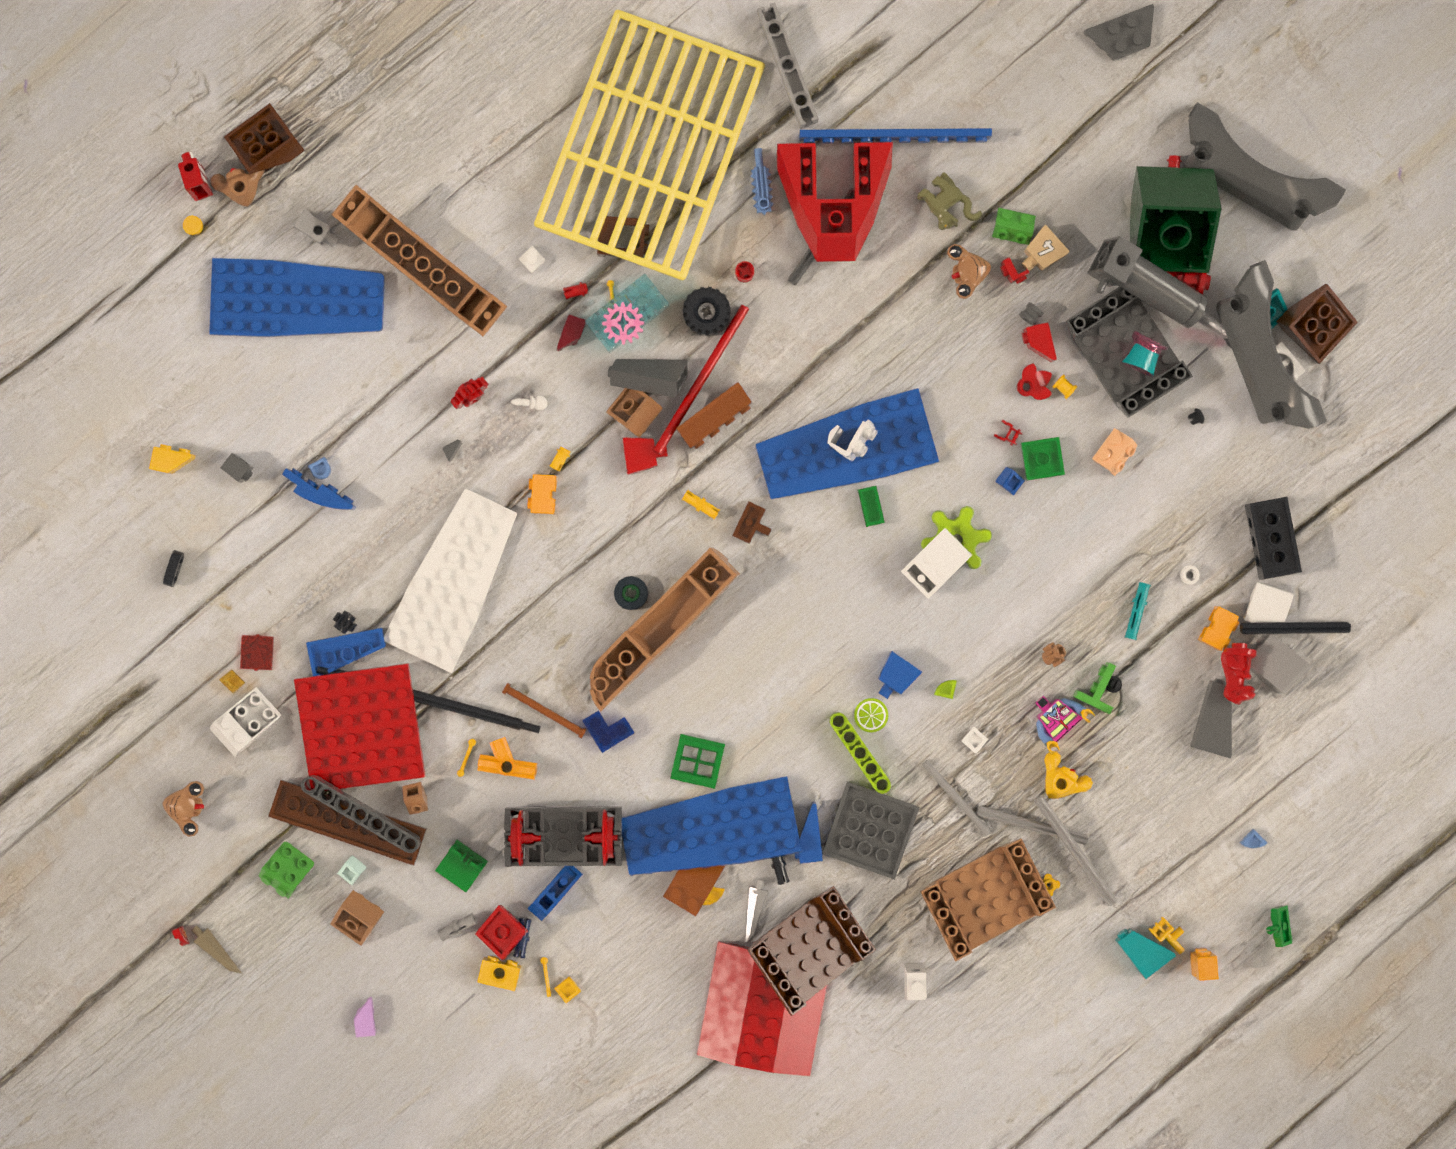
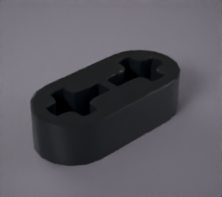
(173, 568)

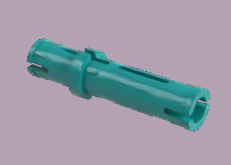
(1137, 610)

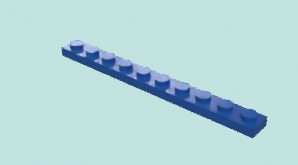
(847, 136)

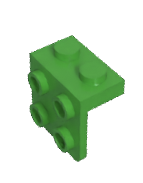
(286, 869)

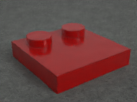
(501, 932)

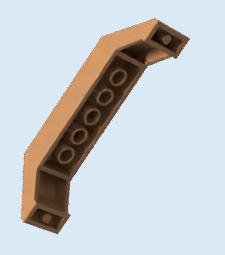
(419, 261)

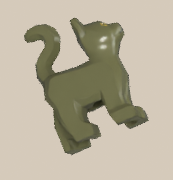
(947, 198)

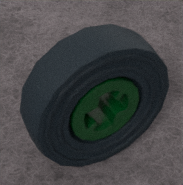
(635, 584)

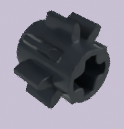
(344, 622)

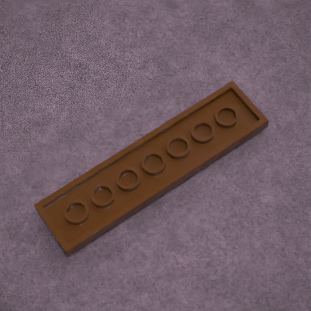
(302, 810)

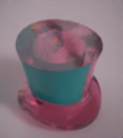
(1143, 354)

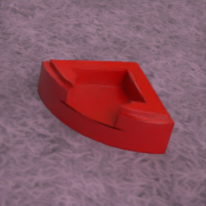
(179, 933)

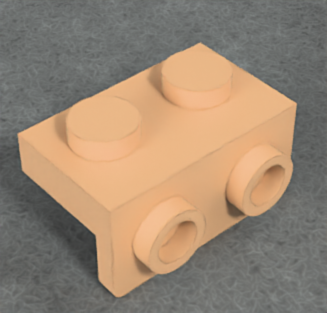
(1115, 451)

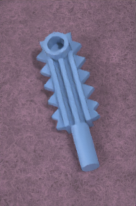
(760, 174)

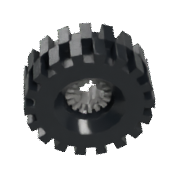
(700, 300)

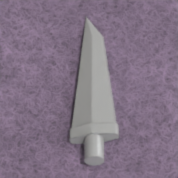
(755, 905)

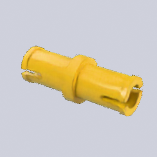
(700, 504)

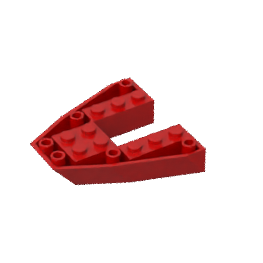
(834, 226)

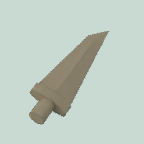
(210, 945)

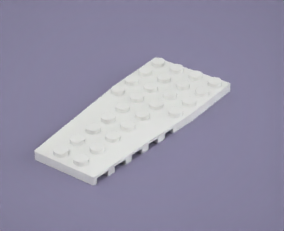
(452, 582)

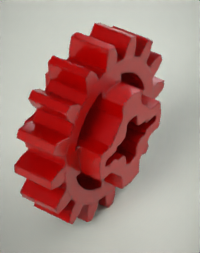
(469, 393)

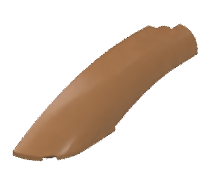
(660, 626)

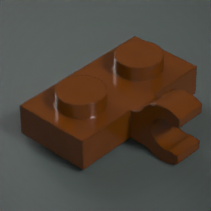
(750, 523)

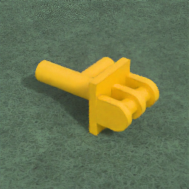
(1162, 931)

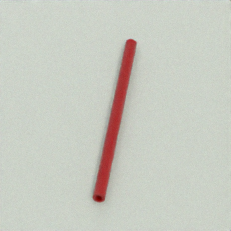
(701, 379)

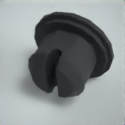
(1197, 417)
(1114, 684)

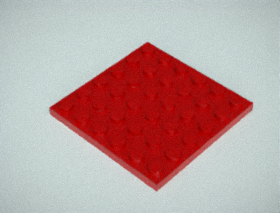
(360, 726)

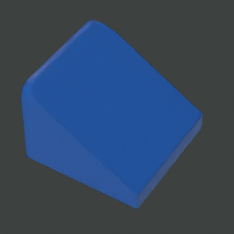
(1010, 480)

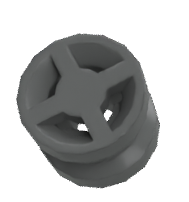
(1031, 314)

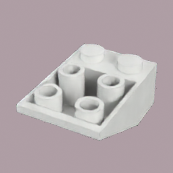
(936, 563)
(245, 722)

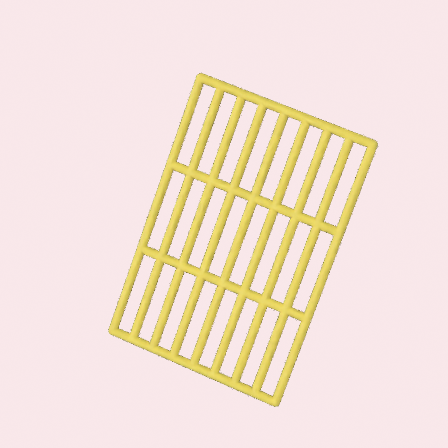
(637, 179)

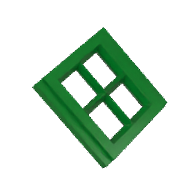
(701, 744)

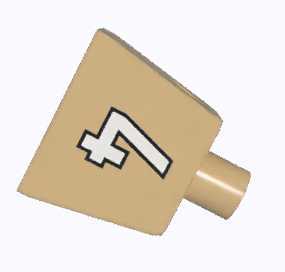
(1044, 250)

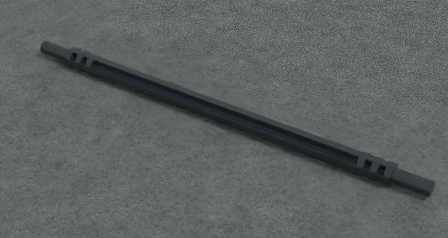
(464, 709)

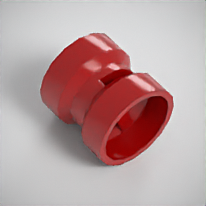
(742, 269)

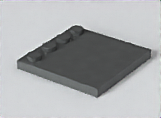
(870, 830)

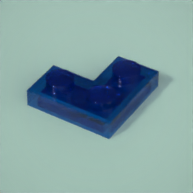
(605, 735)

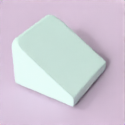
(351, 870)

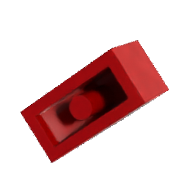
(1040, 341)

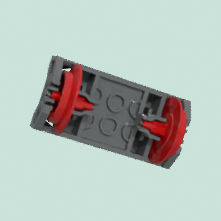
(563, 836)

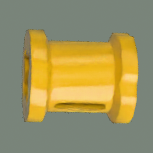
(1064, 386)

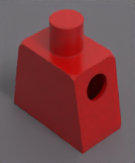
(640, 454)

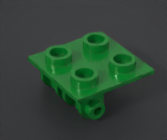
(461, 865)

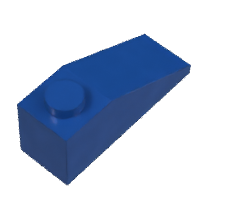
(810, 838)
(554, 892)

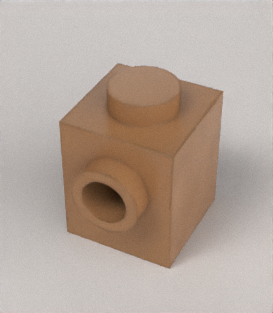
(415, 798)

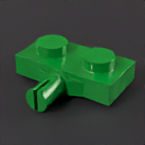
(1281, 926)

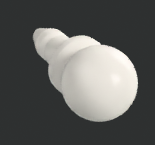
(538, 402)

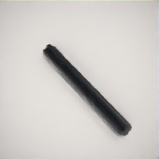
(1295, 628)

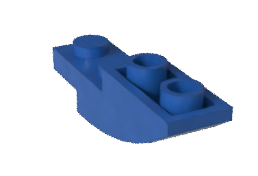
(324, 496)

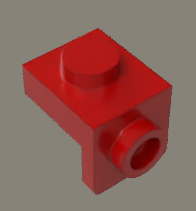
(1008, 270)

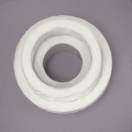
(1195, 572)

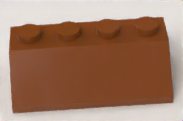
(714, 415)

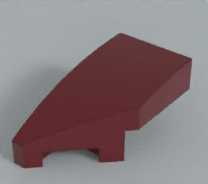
(571, 332)

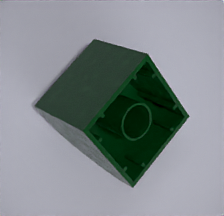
(1175, 217)

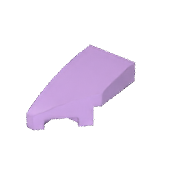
(364, 1020)

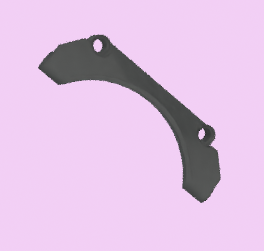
(1270, 192)
(1251, 339)

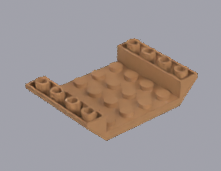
(987, 897)

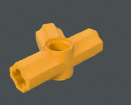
(502, 754)

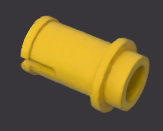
(560, 458)

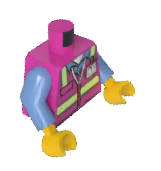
(1058, 719)

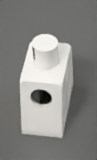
(915, 981)

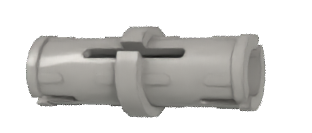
(457, 927)

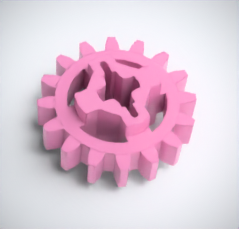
(632, 323)

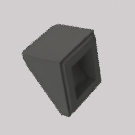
(451, 449)

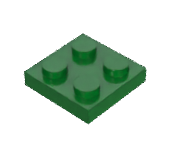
(1042, 458)

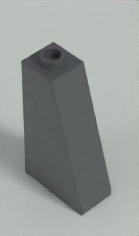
(649, 375)
(1214, 722)

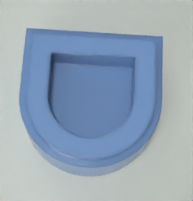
(320, 469)

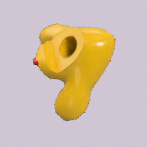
(1063, 780)

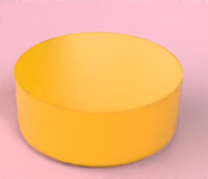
(193, 225)

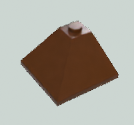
(264, 141)
(1317, 322)

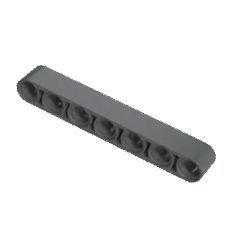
(351, 813)

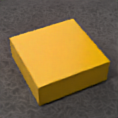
(567, 989)

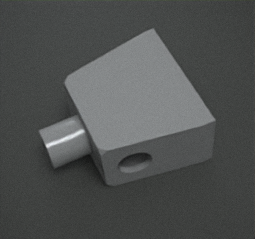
(308, 223)

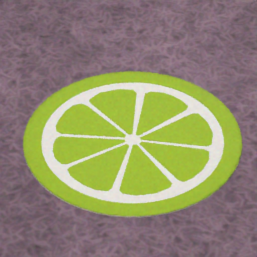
(871, 715)

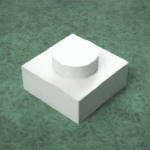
(532, 259)
(974, 740)

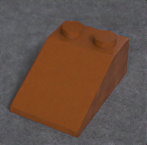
(692, 887)

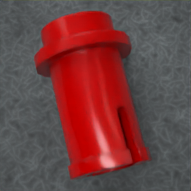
(1174, 161)
(575, 290)

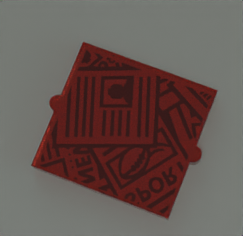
(257, 652)

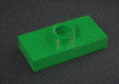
(871, 506)

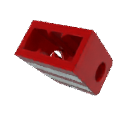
(194, 177)

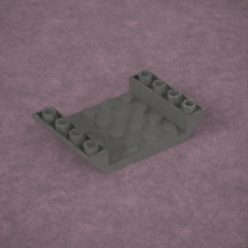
(1105, 338)

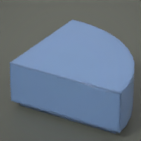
(1253, 840)

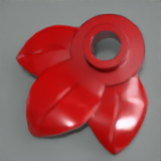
(1037, 383)

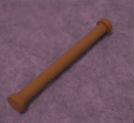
(543, 710)

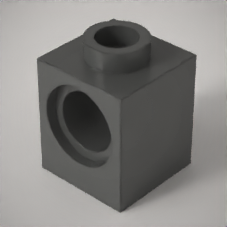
(237, 468)

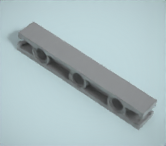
(783, 52)

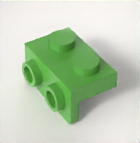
(1014, 226)

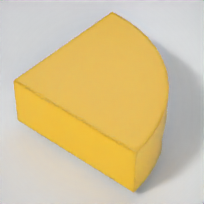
(715, 894)

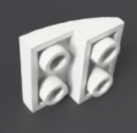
(1268, 604)

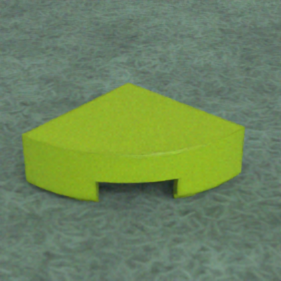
(946, 689)

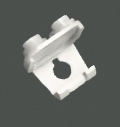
(857, 445)

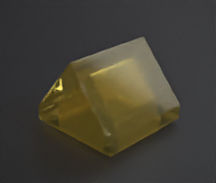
(232, 681)

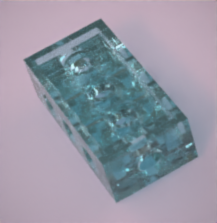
(640, 288)

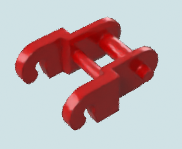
(1017, 433)

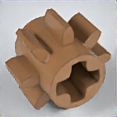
(1053, 654)

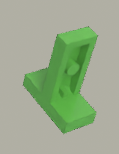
(1097, 689)

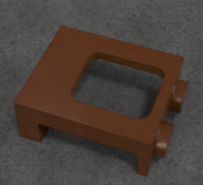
(607, 231)

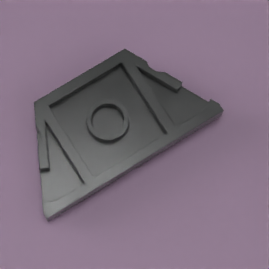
(1124, 34)

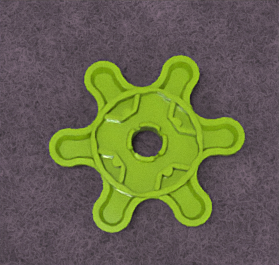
(962, 526)

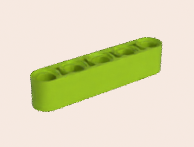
(866, 759)

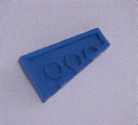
(343, 649)

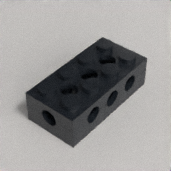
(1285, 541)

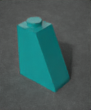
(1143, 952)

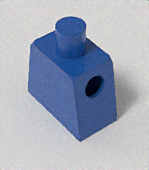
(897, 675)

